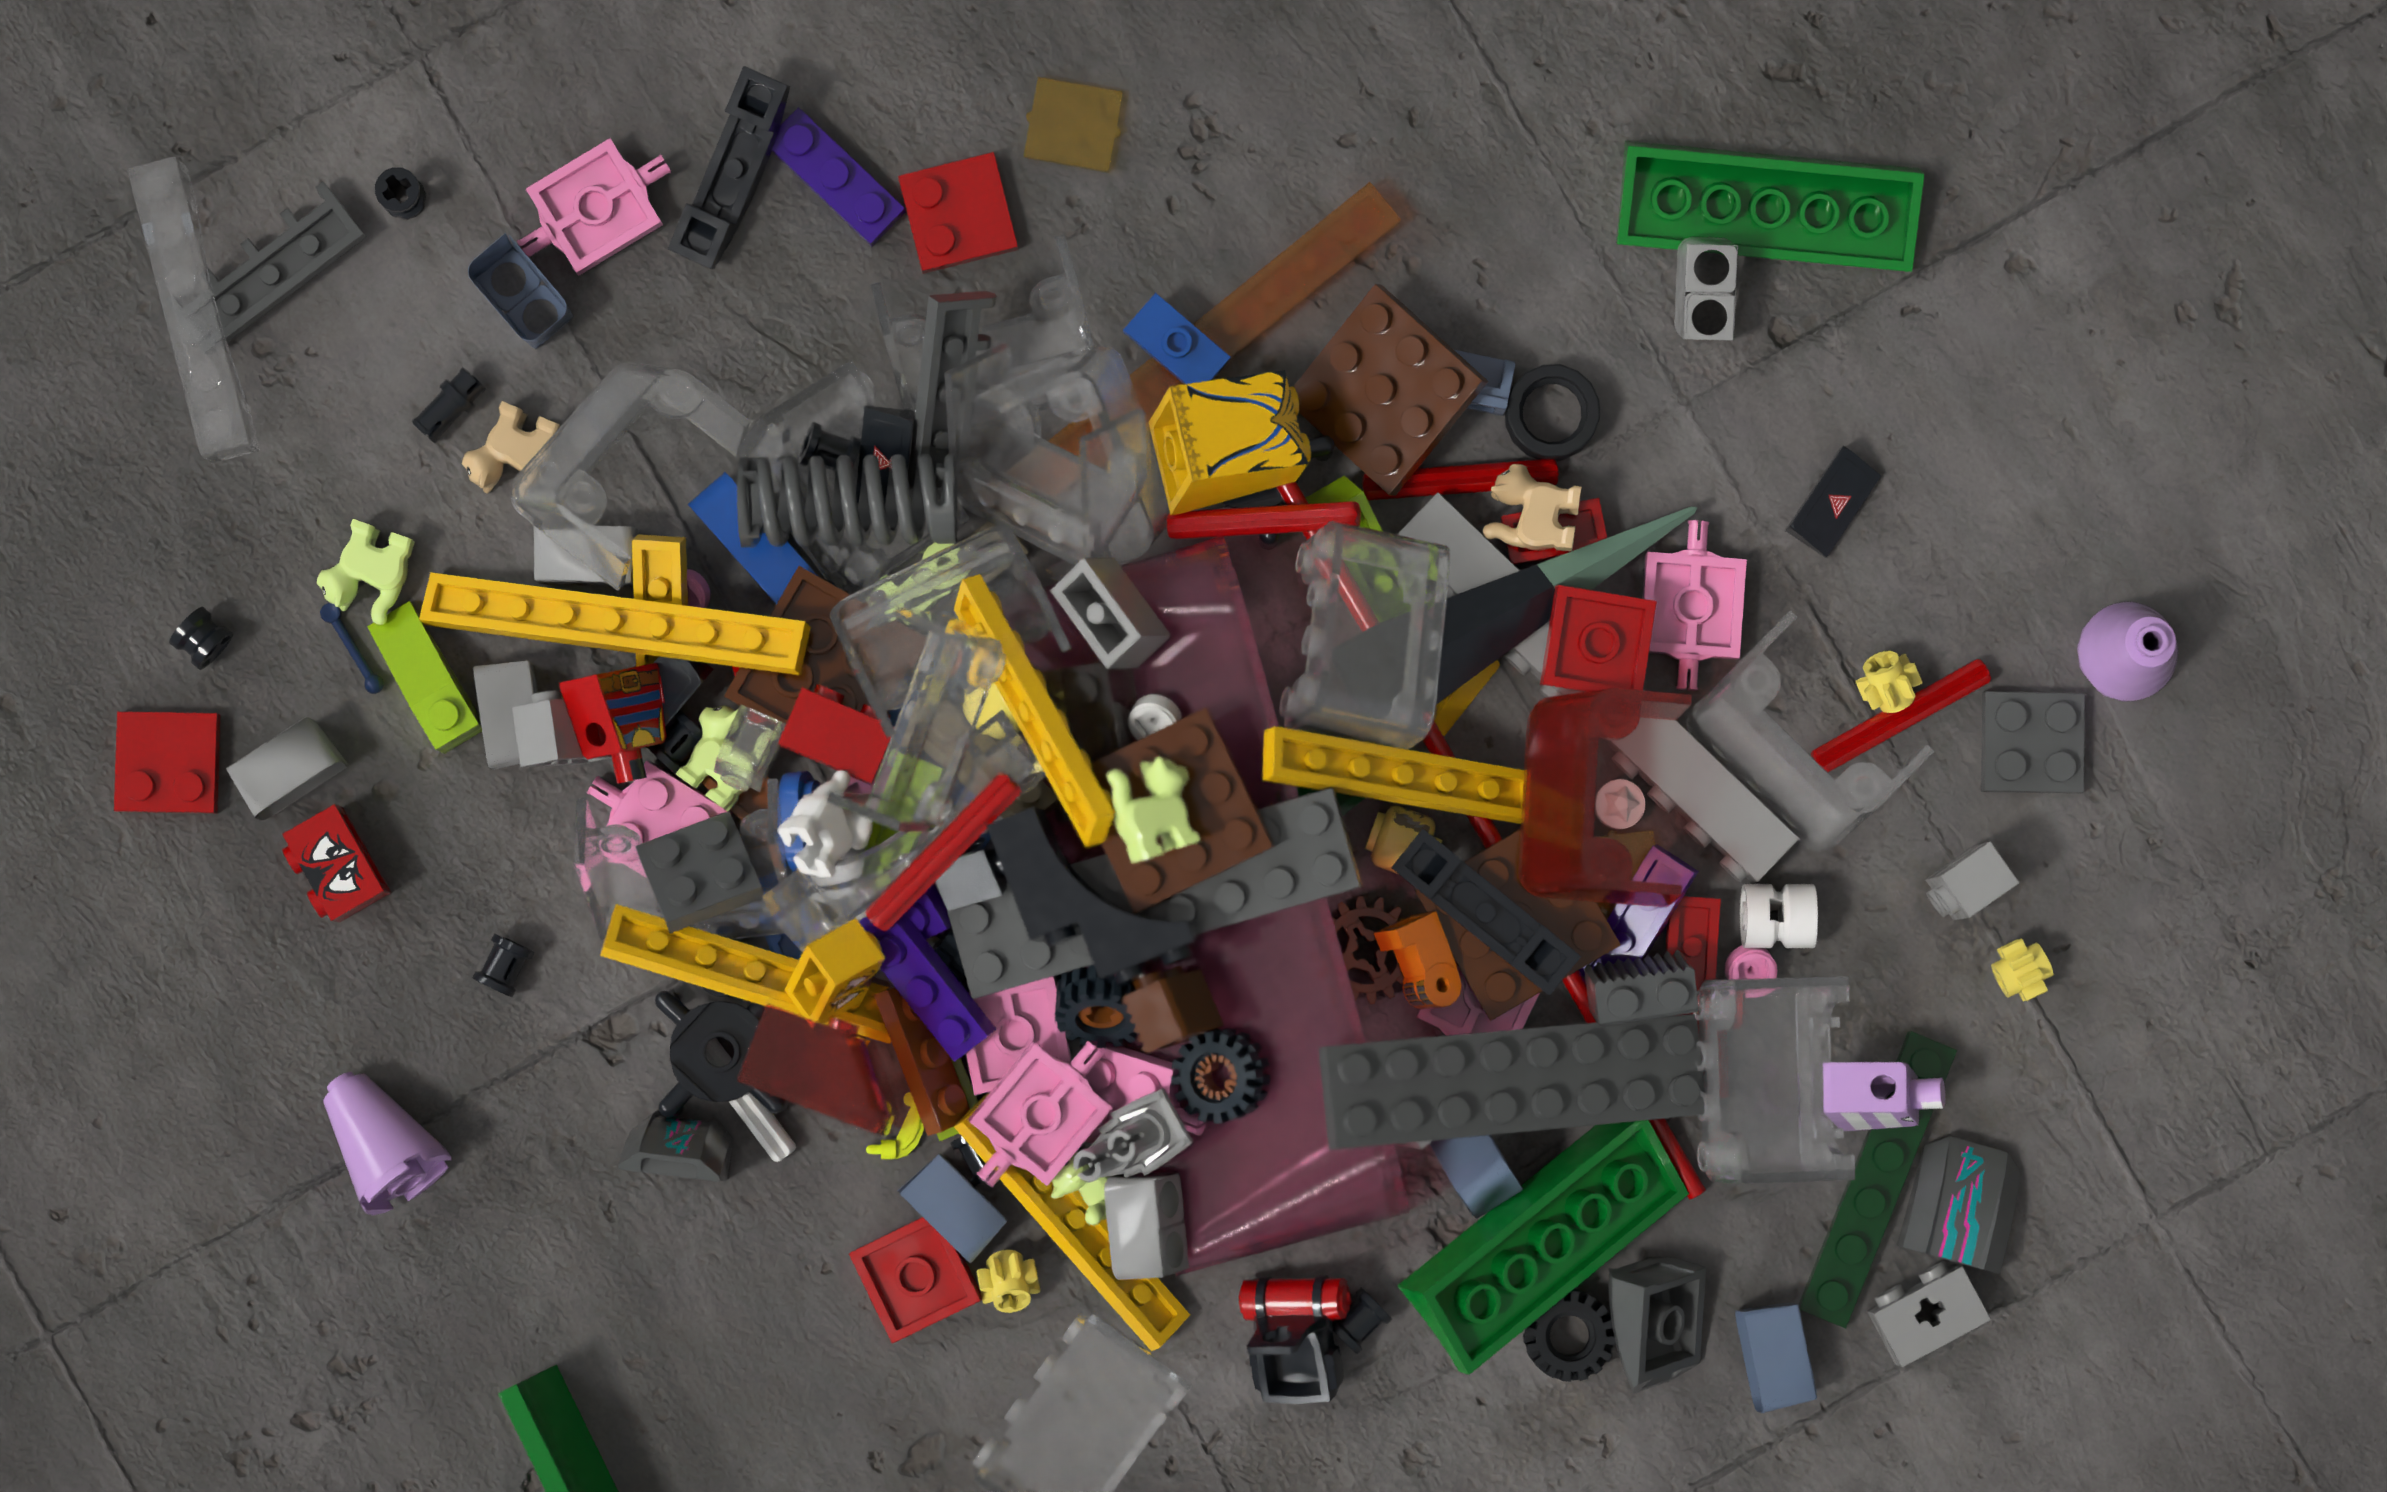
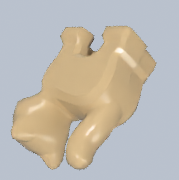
(506, 446)
(1541, 504)

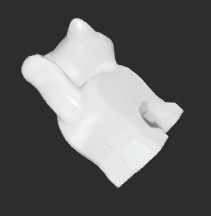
(825, 829)

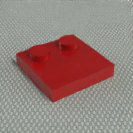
(958, 212)
(1597, 640)
(167, 762)
(914, 1278)

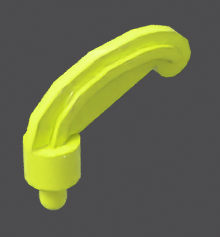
(907, 1137)

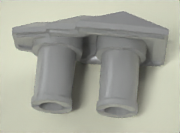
(1135, 1139)

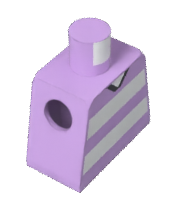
(1858, 1093)

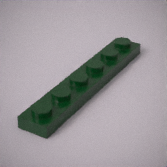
(1870, 1197)

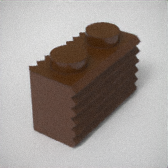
(1171, 1008)

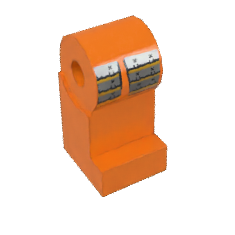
(1424, 960)

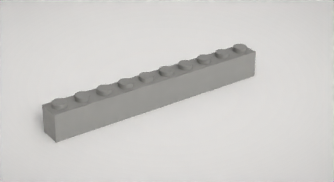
(1658, 750)

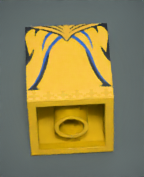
(1227, 439)

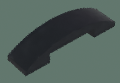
(734, 169)
(1486, 912)

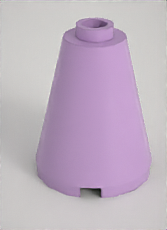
(2128, 651)
(381, 1143)

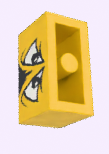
(835, 972)

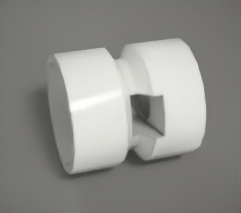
(1796, 916)

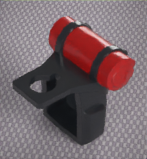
(1293, 1336)

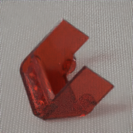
(1559, 794)
(821, 1069)

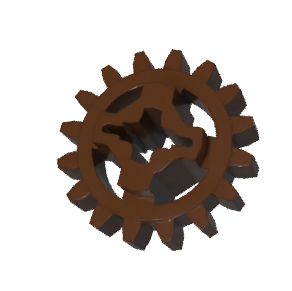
(1349, 921)

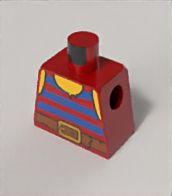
(617, 716)

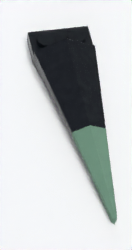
(1504, 612)

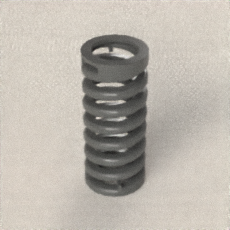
(759, 513)

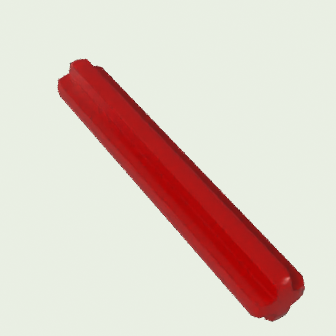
(1460, 479)
(1261, 520)
(1887, 725)
(943, 851)

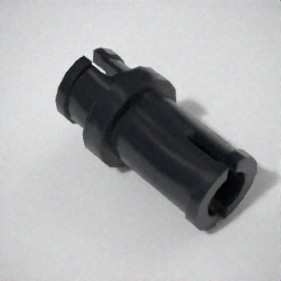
(449, 404)

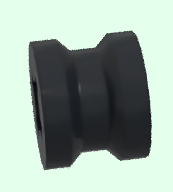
(201, 638)

